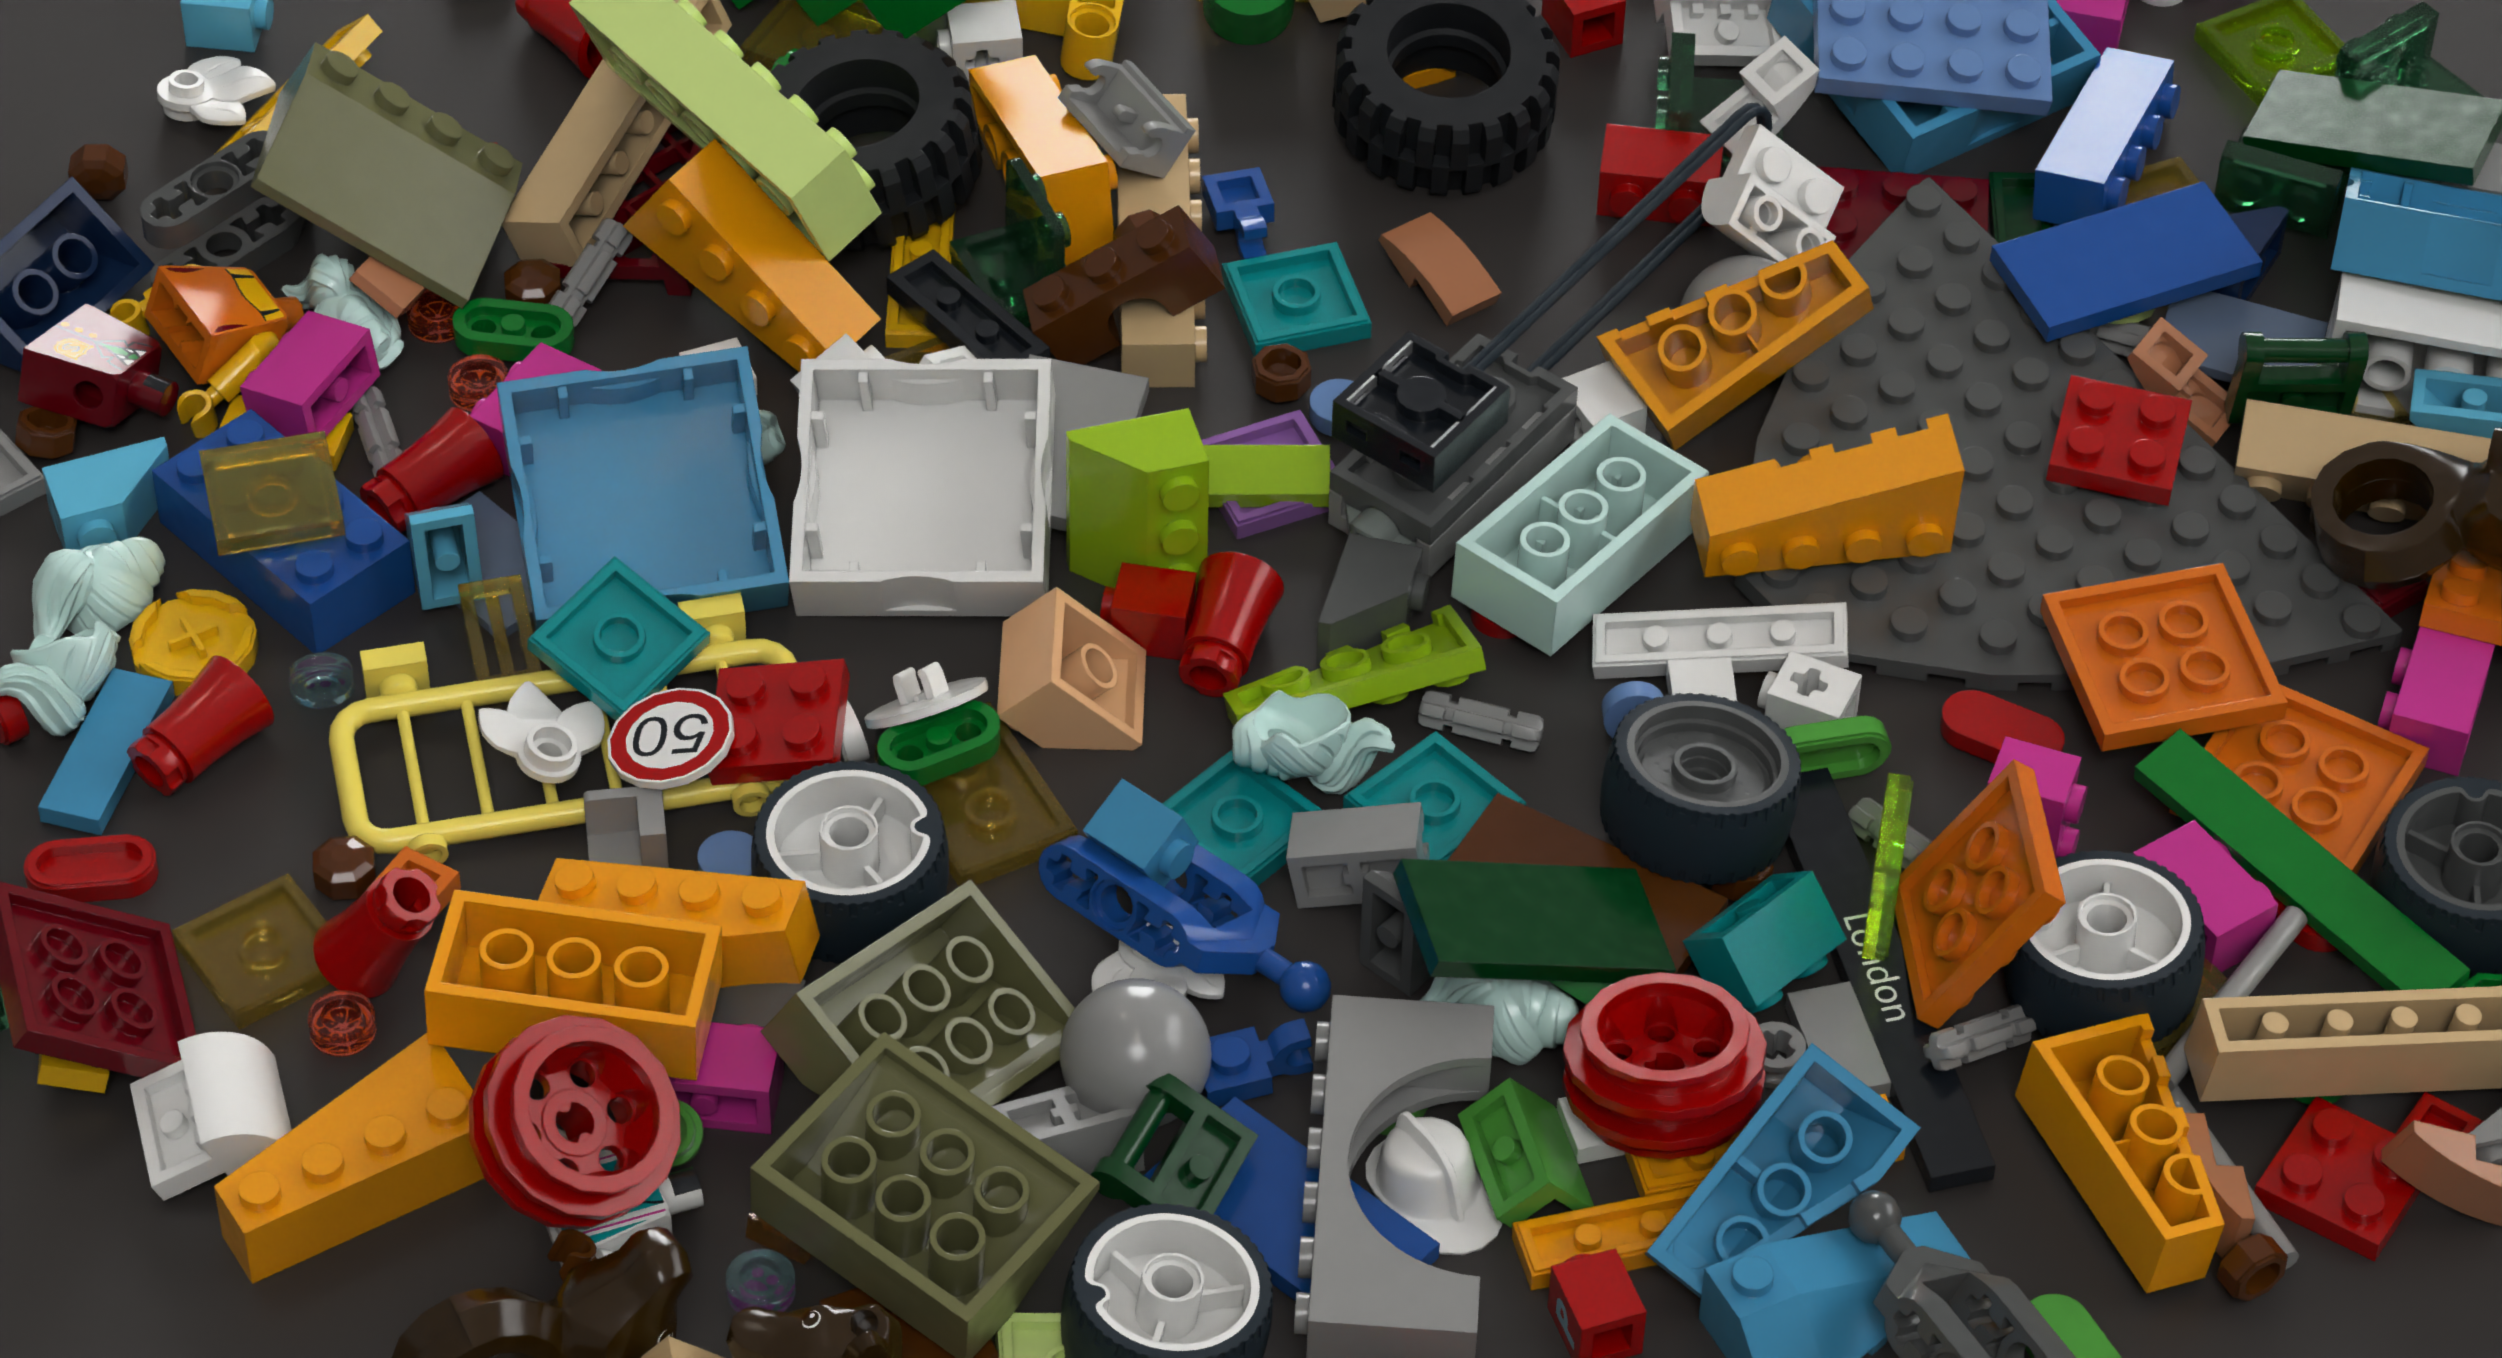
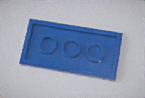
(2125, 261)
(1269, 1199)

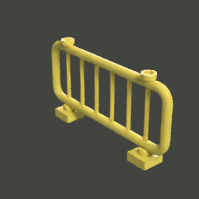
(400, 688)

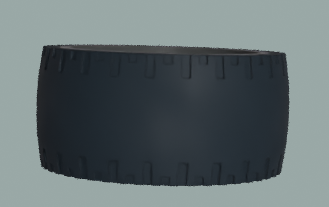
(1700, 788)
(2445, 866)

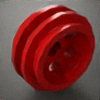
(1664, 1065)
(561, 1178)

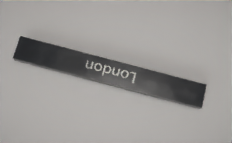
(1950, 1141)

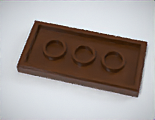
(1525, 836)

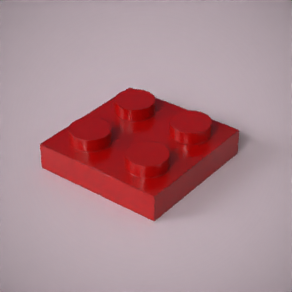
(2119, 440)
(782, 718)
(2335, 1180)

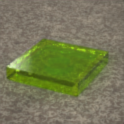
(2269, 37)
(1887, 866)

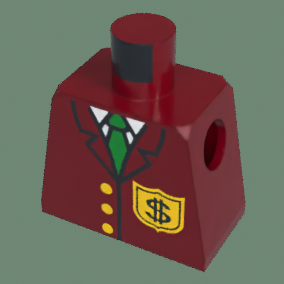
(95, 370)

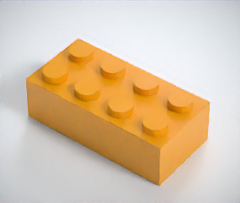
(530, 961)

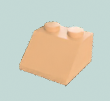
(1070, 677)

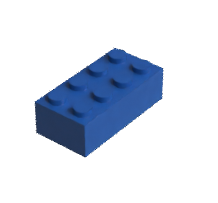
(308, 587)

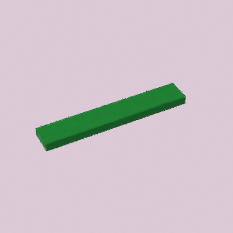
(2297, 869)

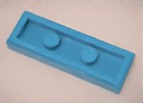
(97, 762)

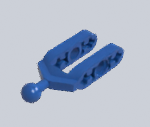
(1205, 928)

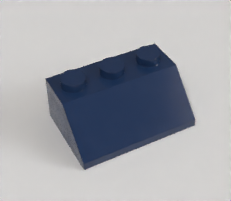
(59, 261)

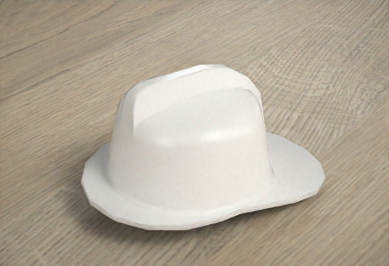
(1434, 1183)

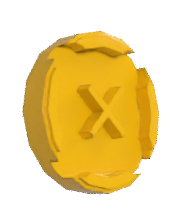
(184, 633)

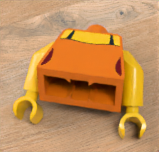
(215, 325)

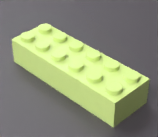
(715, 95)

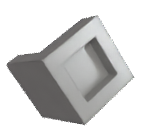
(626, 826)

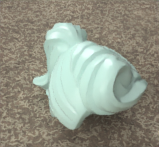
(334, 295)
(94, 585)
(61, 675)
(1309, 740)
(1526, 1012)

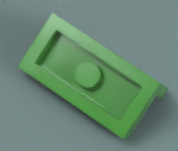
(1522, 1153)

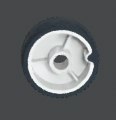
(863, 846)
(2114, 950)
(1166, 1288)

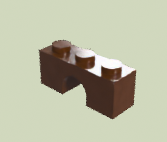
(1157, 261)

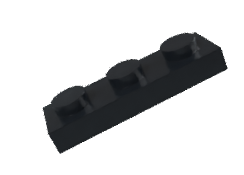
(960, 310)

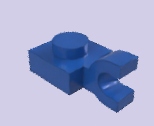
(1243, 203)
(1246, 1066)

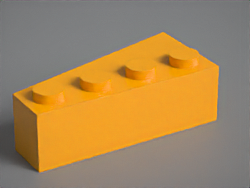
(1026, 120)
(750, 258)
(1736, 339)
(1833, 506)
(764, 920)
(2125, 1146)
(353, 1164)

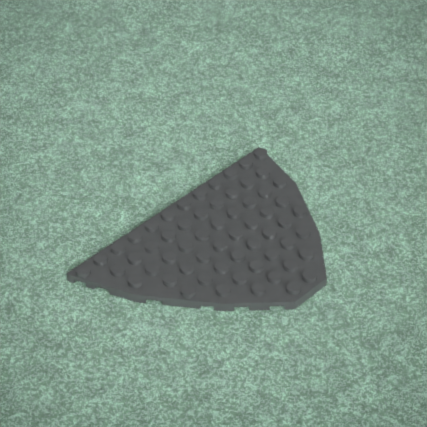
(1963, 346)

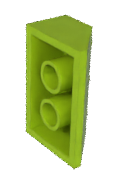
(1136, 496)

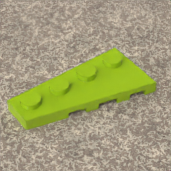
(1384, 674)

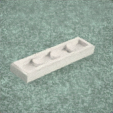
(1752, 636)

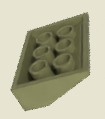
(386, 173)
(943, 986)
(921, 1196)

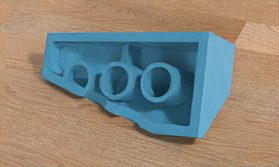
(1792, 1165)
(1808, 1293)

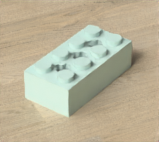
(1577, 534)

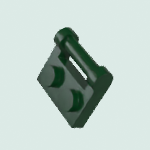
(2304, 386)
(1197, 1162)

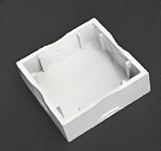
(922, 487)

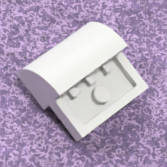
(1723, 29)
(1771, 198)
(209, 1110)

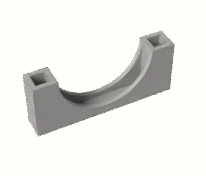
(1365, 1290)

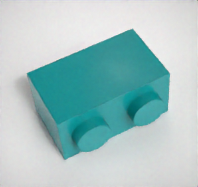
(1767, 939)

